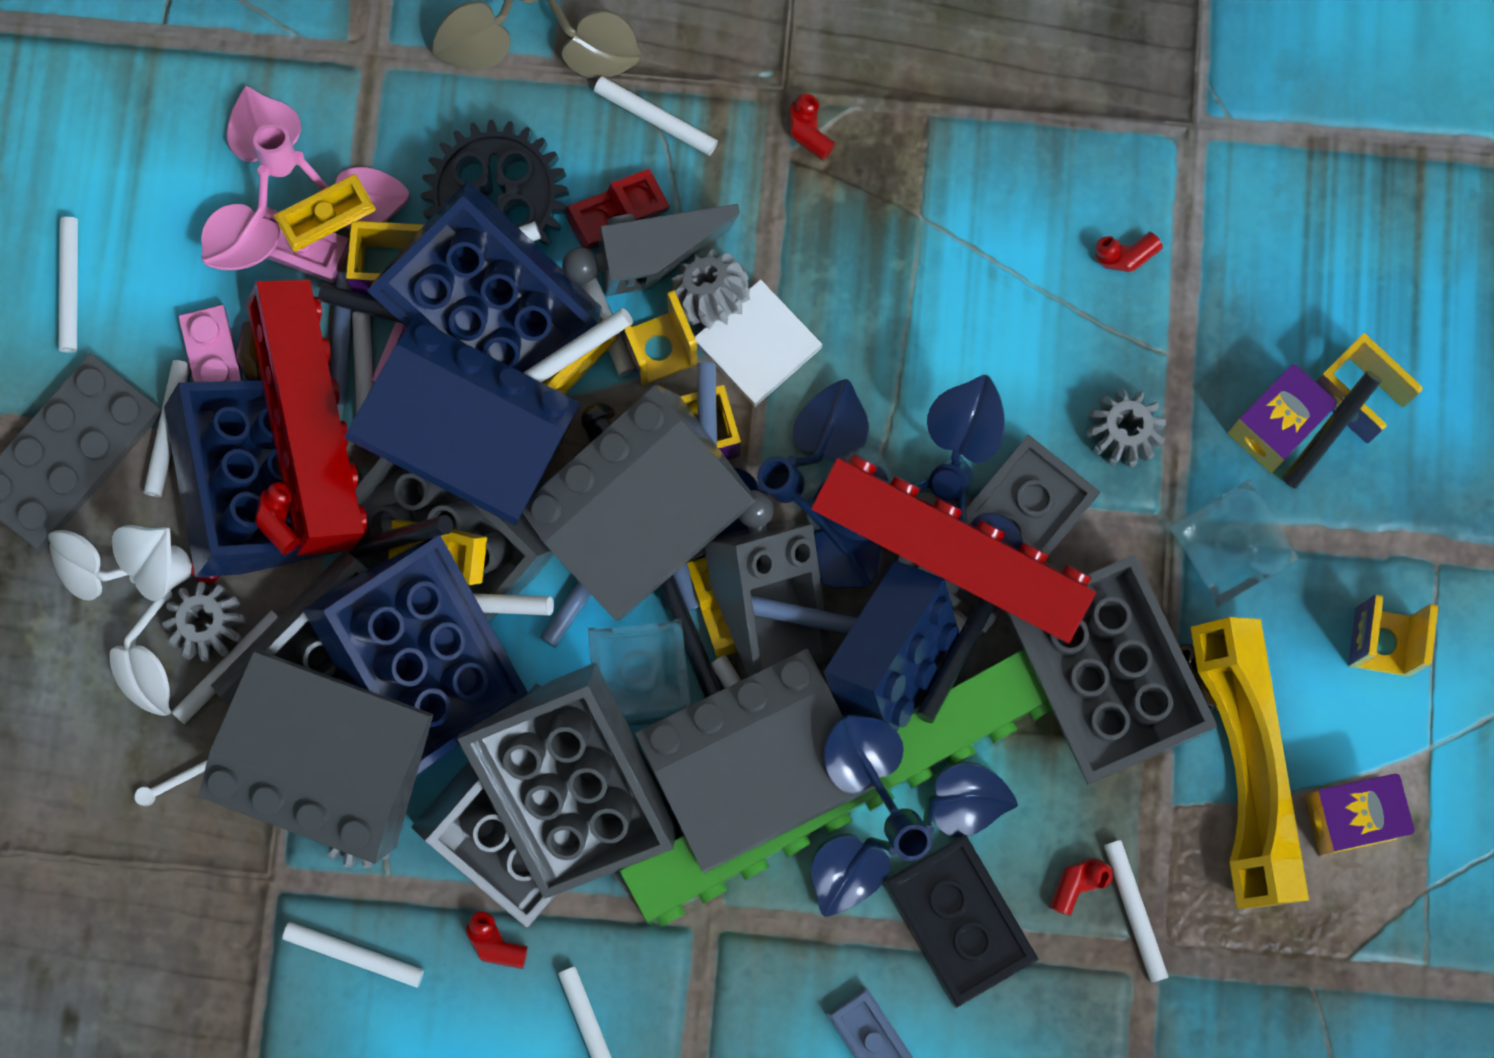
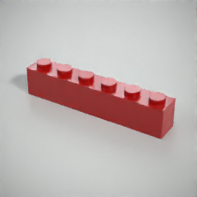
(305, 416)
(954, 548)

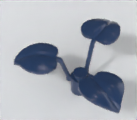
(970, 424)
(830, 427)
(860, 753)

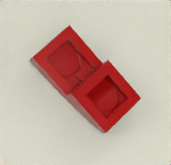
(631, 195)

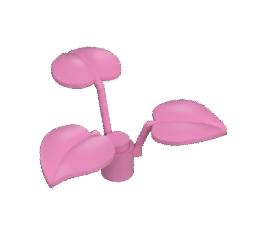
(266, 133)

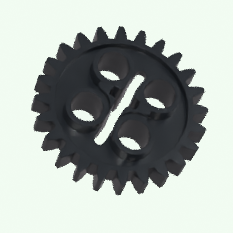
(535, 190)

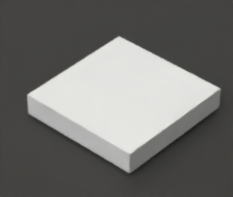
(759, 345)

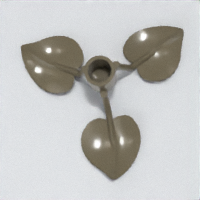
(476, 40)

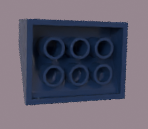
(485, 284)
(463, 421)
(222, 466)
(420, 640)

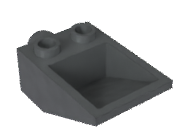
(648, 250)
(785, 574)

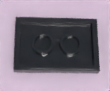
(960, 921)

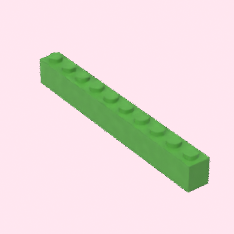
(972, 711)

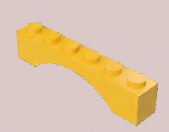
(1266, 847)

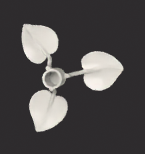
(155, 570)

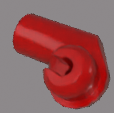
(804, 126)
(1126, 258)
(271, 517)
(1079, 879)
(490, 945)

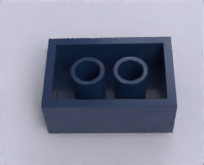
(894, 646)

